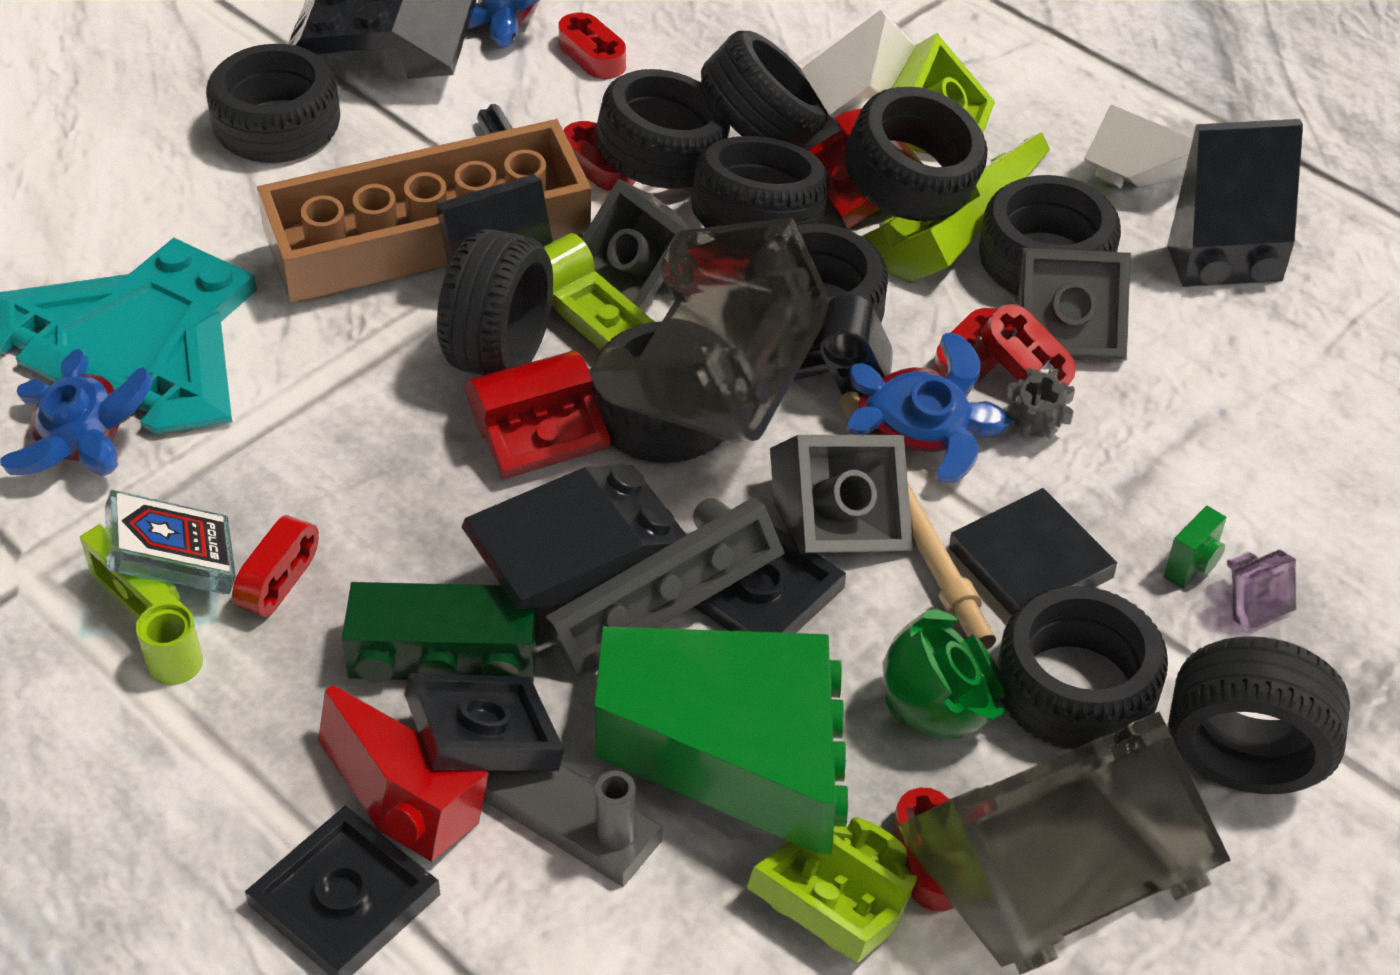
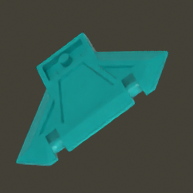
(153, 318)

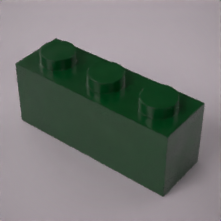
(436, 631)

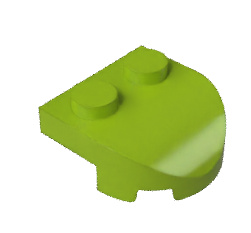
(842, 897)

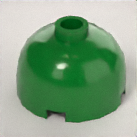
(941, 680)

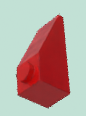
(395, 779)

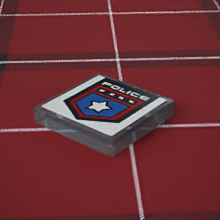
(168, 542)

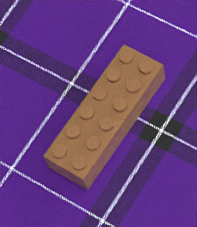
(382, 217)

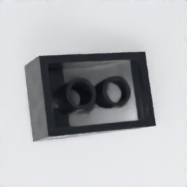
(1237, 203)
(571, 534)

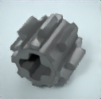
(1028, 394)

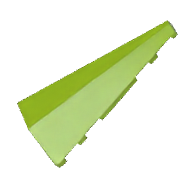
(925, 247)

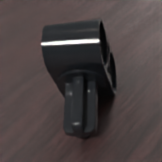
(849, 337)

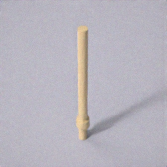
(956, 593)

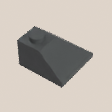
(631, 241)
(843, 493)

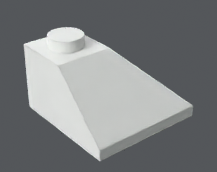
(859, 65)
(1137, 150)

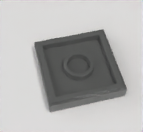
(1079, 299)

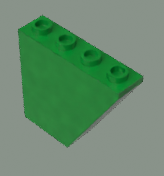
(730, 723)

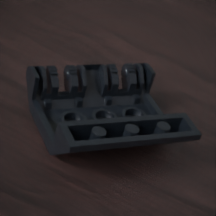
(424, 31)

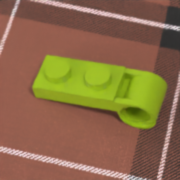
(585, 296)
(163, 622)

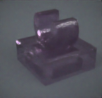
(1262, 587)

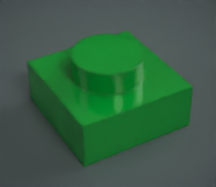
(1196, 547)

